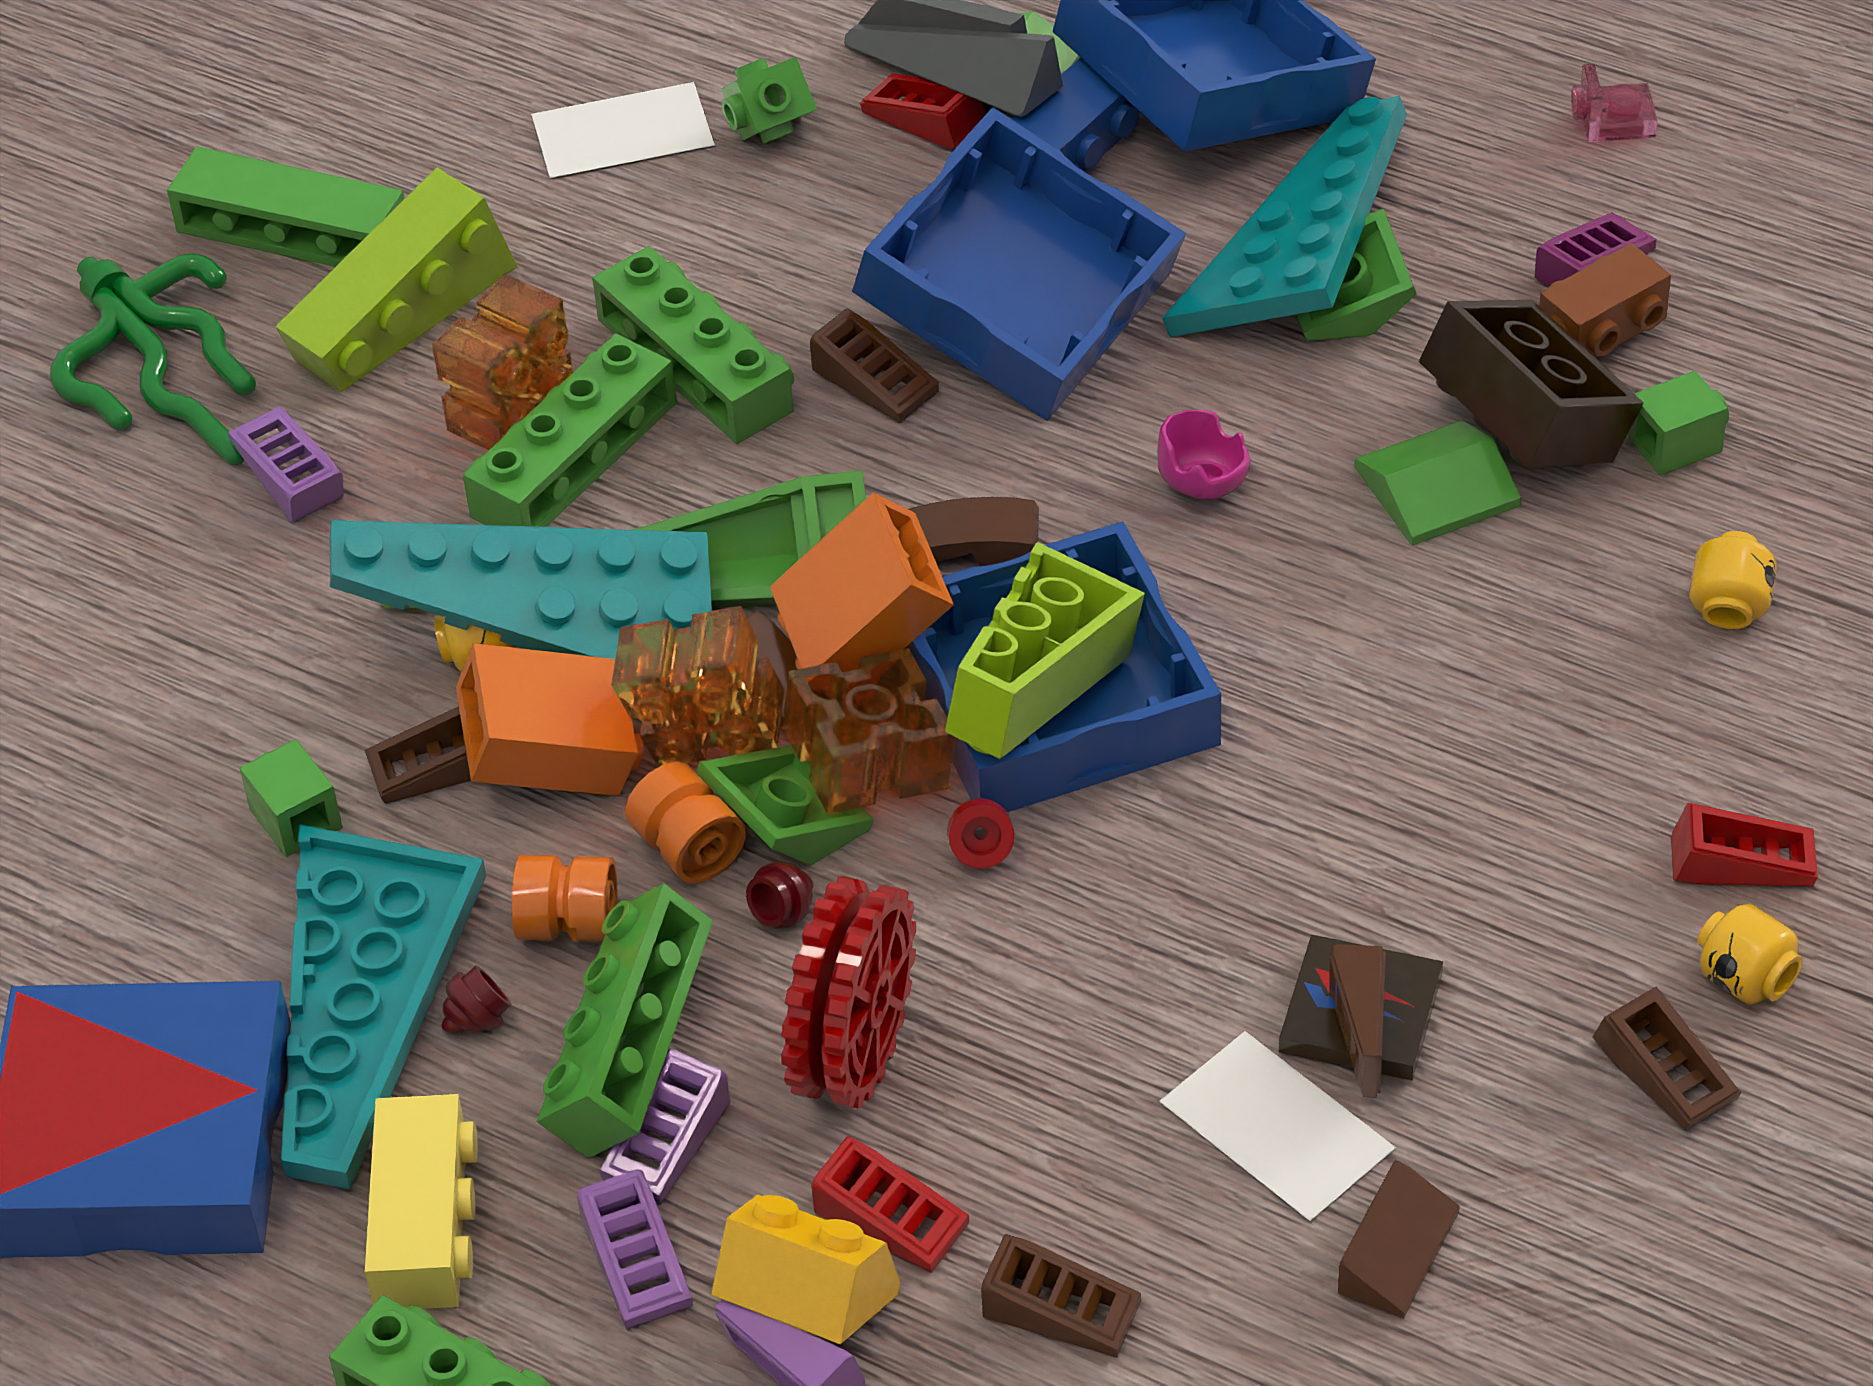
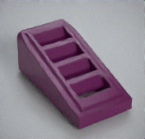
(1560, 255)

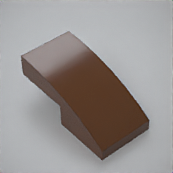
(985, 526)

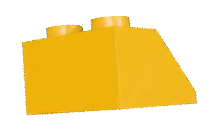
(803, 1268)

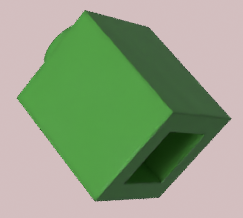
(1679, 423)
(289, 791)

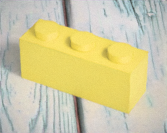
(420, 1201)

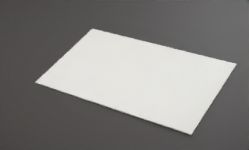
(622, 130)
(1277, 1125)

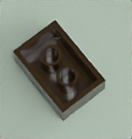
(1530, 383)

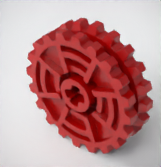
(848, 992)

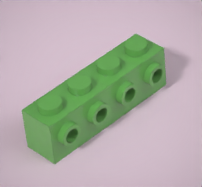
(712, 356)
(571, 436)
(624, 1021)
(411, 1349)

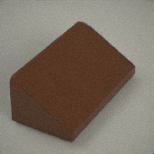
(1396, 1241)

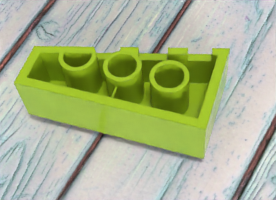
(398, 282)
(1041, 651)

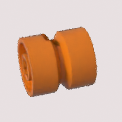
(685, 822)
(562, 897)

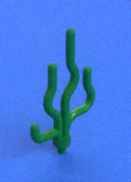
(124, 309)

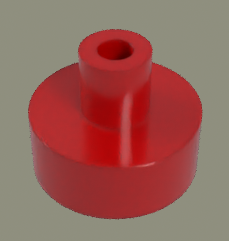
(985, 846)

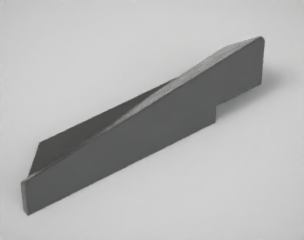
(964, 49)

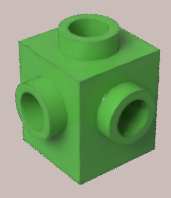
(767, 99)

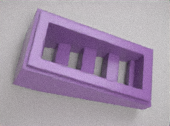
(296, 498)
(687, 1088)
(618, 1208)
(787, 1352)

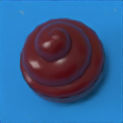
(779, 895)
(473, 1003)

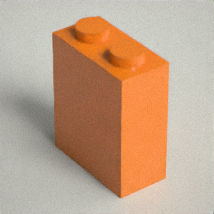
(861, 588)
(545, 721)

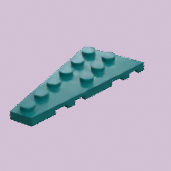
(1303, 234)
(526, 582)
(363, 973)

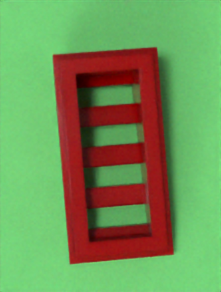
(926, 110)
(1704, 853)
(856, 1174)

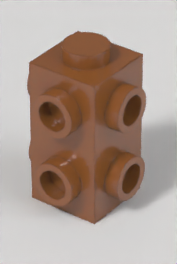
(1610, 300)

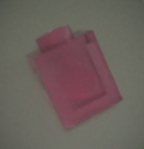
(1613, 111)

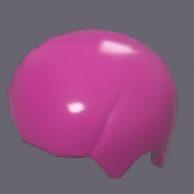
(1199, 456)

